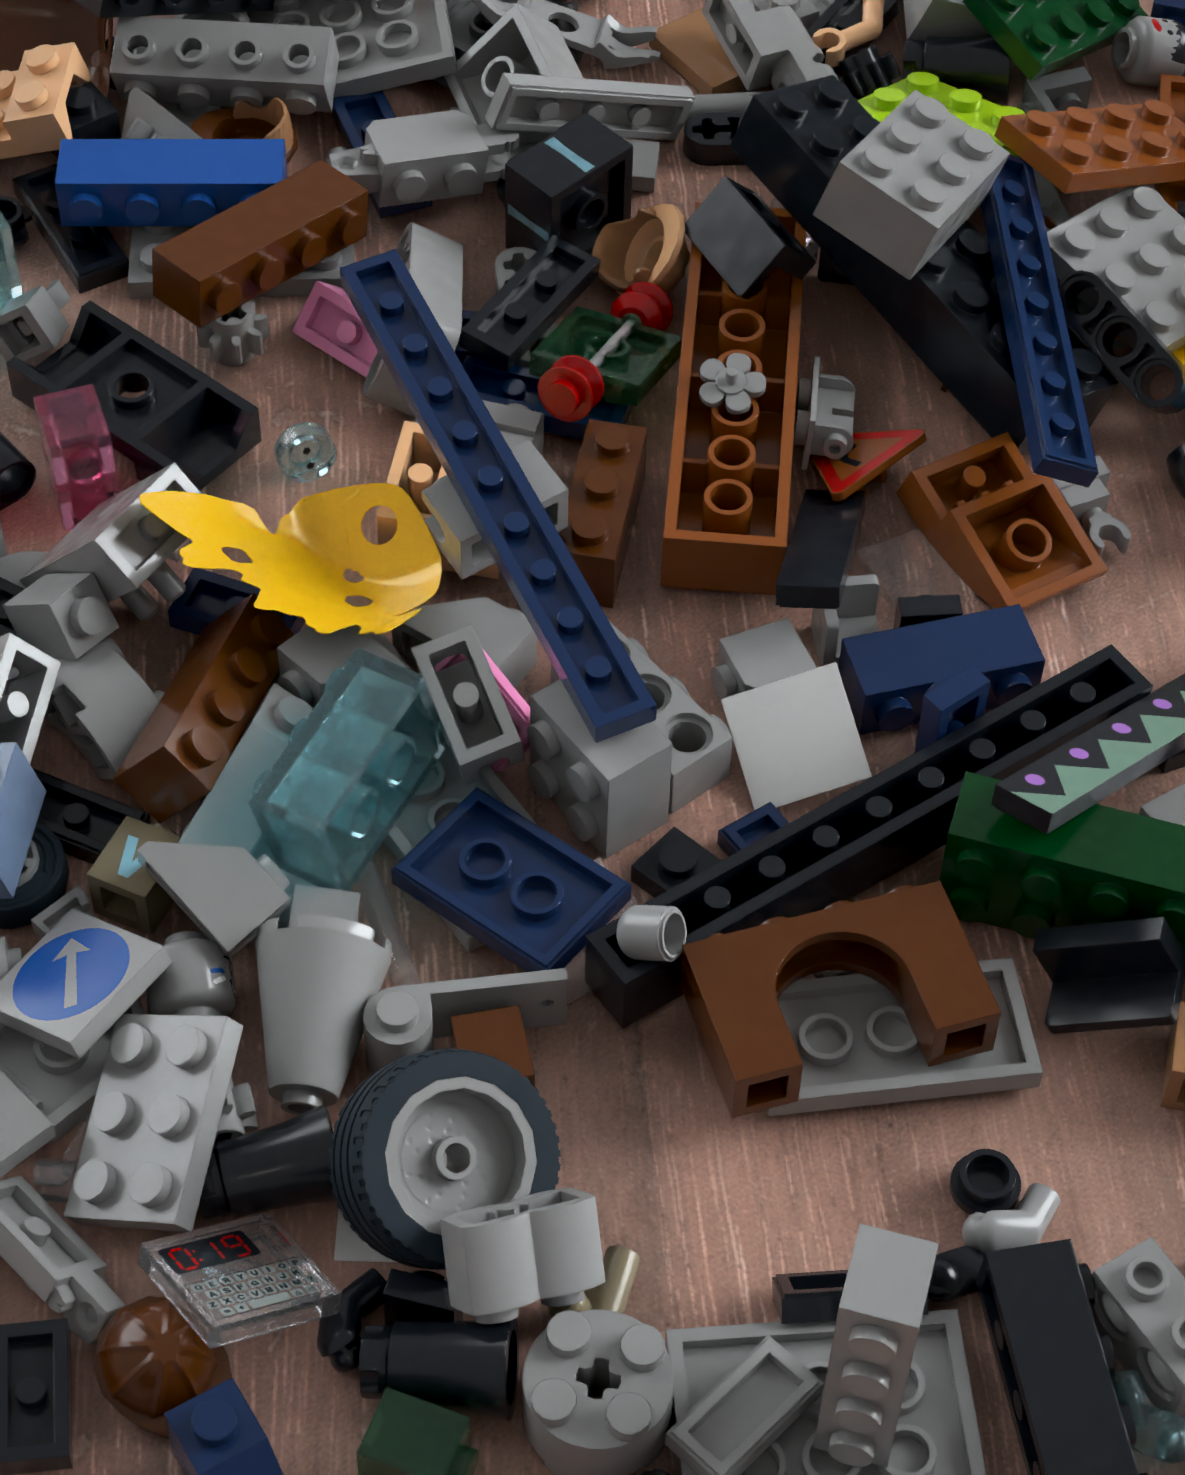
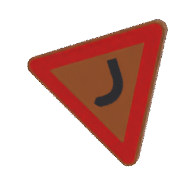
(866, 461)

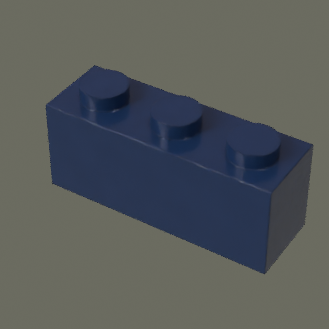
(895, 667)

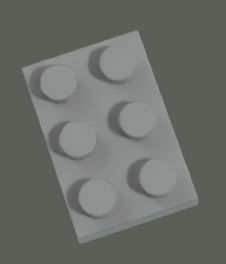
(154, 1122)

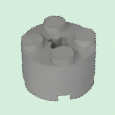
(604, 1358)

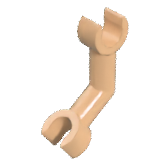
(853, 36)

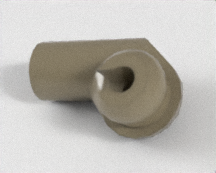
(620, 1271)

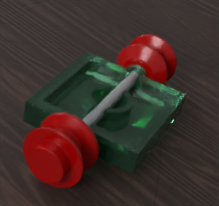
(607, 354)

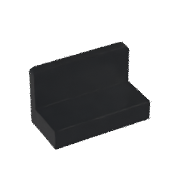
(744, 238)
(1111, 975)

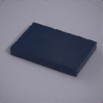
(511, 884)

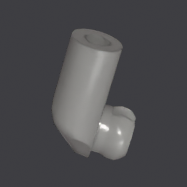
(1013, 1228)

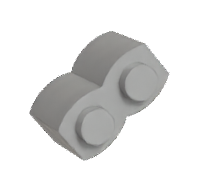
(523, 1253)

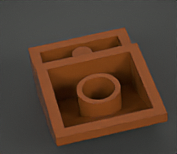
(1001, 525)

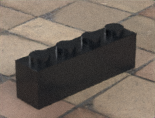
(1055, 1362)

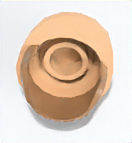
(644, 249)

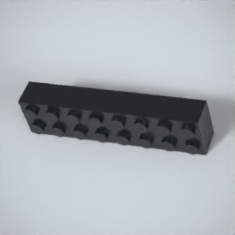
(949, 306)

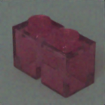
(76, 451)

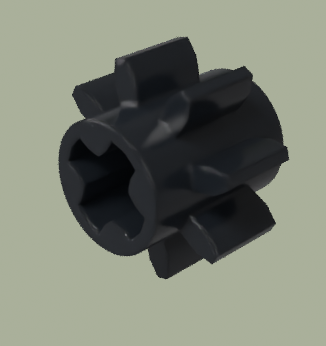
(868, 71)

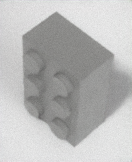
(911, 183)

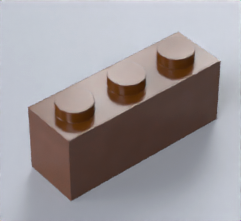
(605, 503)

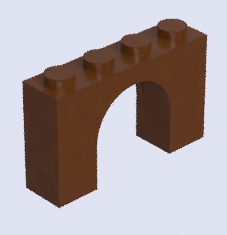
(898, 938)

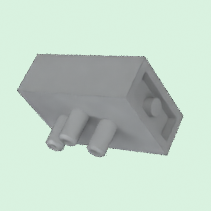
(123, 546)

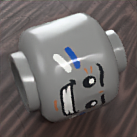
(196, 980)

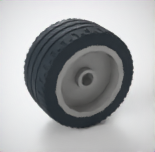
(394, 1140)

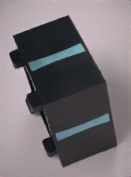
(568, 186)

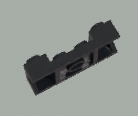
(177, 419)

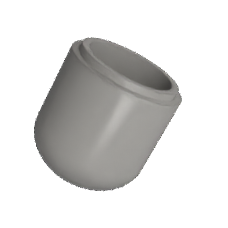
(643, 931)

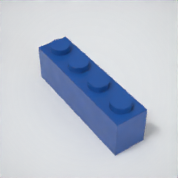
(161, 179)

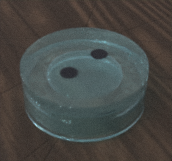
(305, 452)

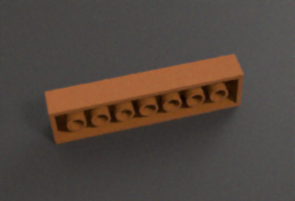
(725, 468)

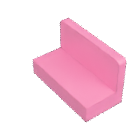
(336, 328)

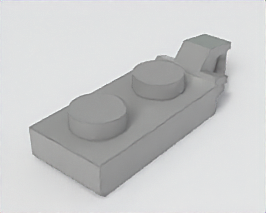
(54, 1260)

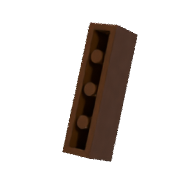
(259, 243)
(204, 710)

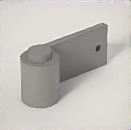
(410, 1016)

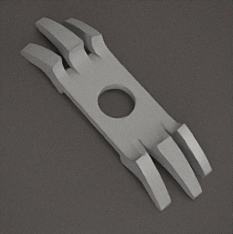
(597, 37)

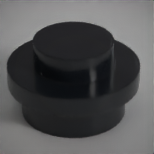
(985, 1182)

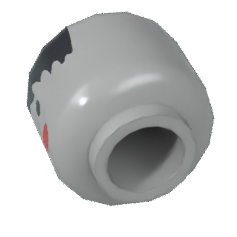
(1149, 49)

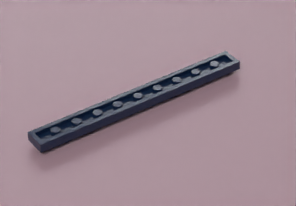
(499, 498)

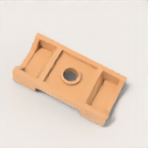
(35, 98)

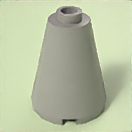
(314, 1002)

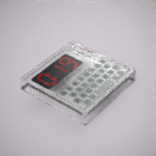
(239, 1279)

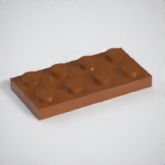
(1099, 145)

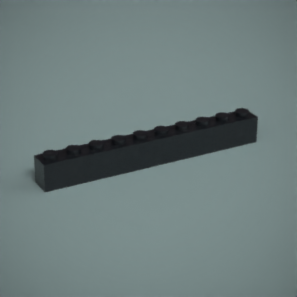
(864, 830)

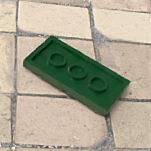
(1052, 32)

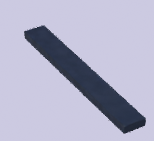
(1037, 328)

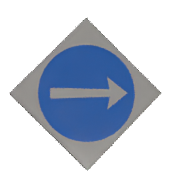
(78, 982)

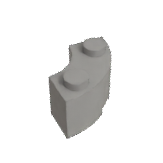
(101, 706)

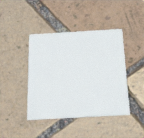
(796, 737)

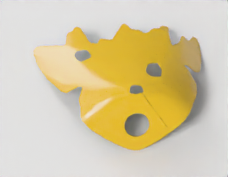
(313, 546)

